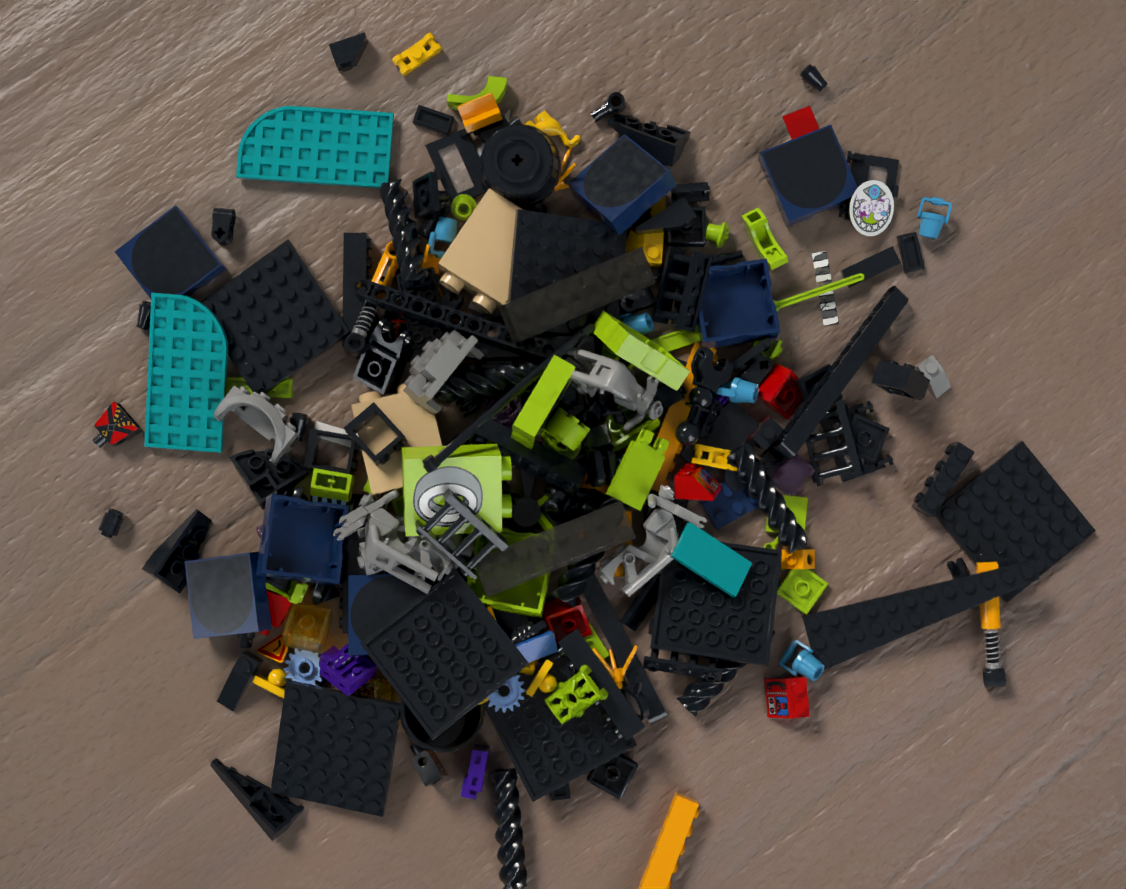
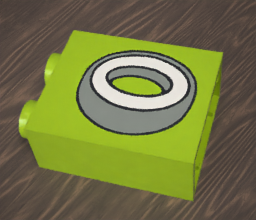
(470, 472)

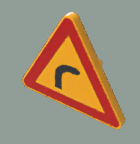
(274, 649)

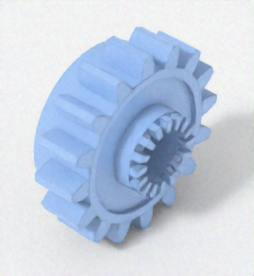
(295, 667)
(513, 697)

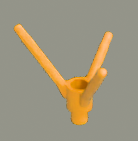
(561, 184)
(616, 673)

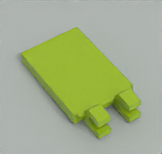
(638, 470)

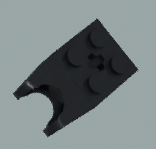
(384, 358)

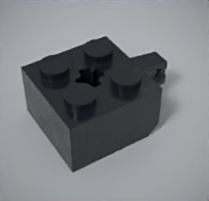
(901, 379)

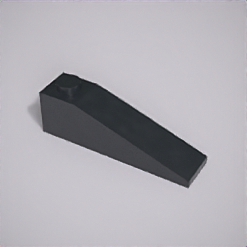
(660, 142)
(169, 559)

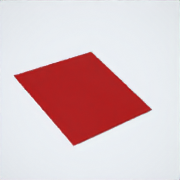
(800, 122)

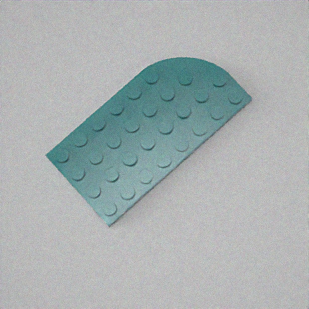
(318, 147)
(185, 375)

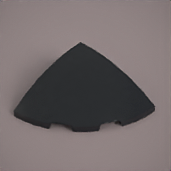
(267, 478)

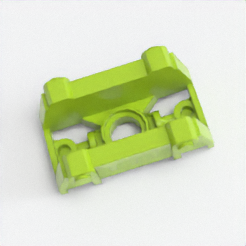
(570, 687)

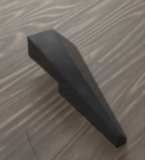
(268, 809)

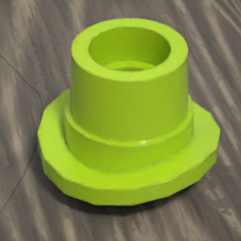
(463, 206)
(718, 233)

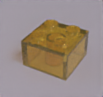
(307, 627)

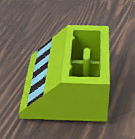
(331, 487)

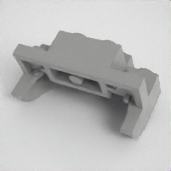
(436, 365)
(262, 416)

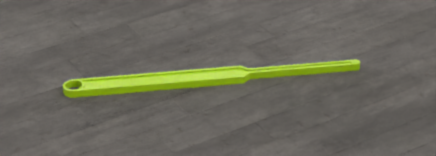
(684, 338)

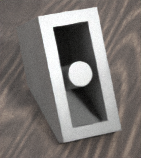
(936, 374)

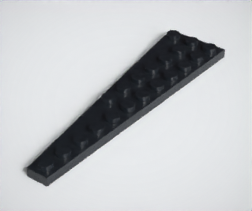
(868, 624)

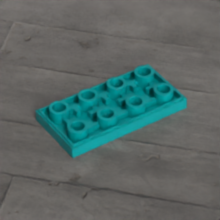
(711, 559)

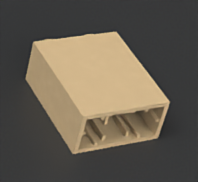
(482, 254)
(411, 419)

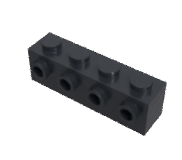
(943, 479)

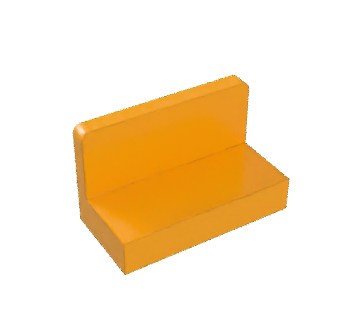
(479, 112)

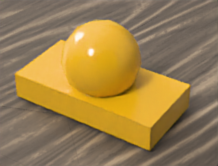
(274, 682)
(546, 682)

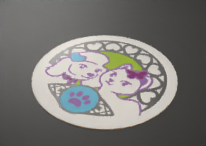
(871, 208)

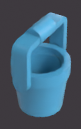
(932, 223)
(445, 232)
(641, 323)
(739, 391)
(804, 663)

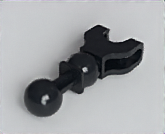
(700, 397)

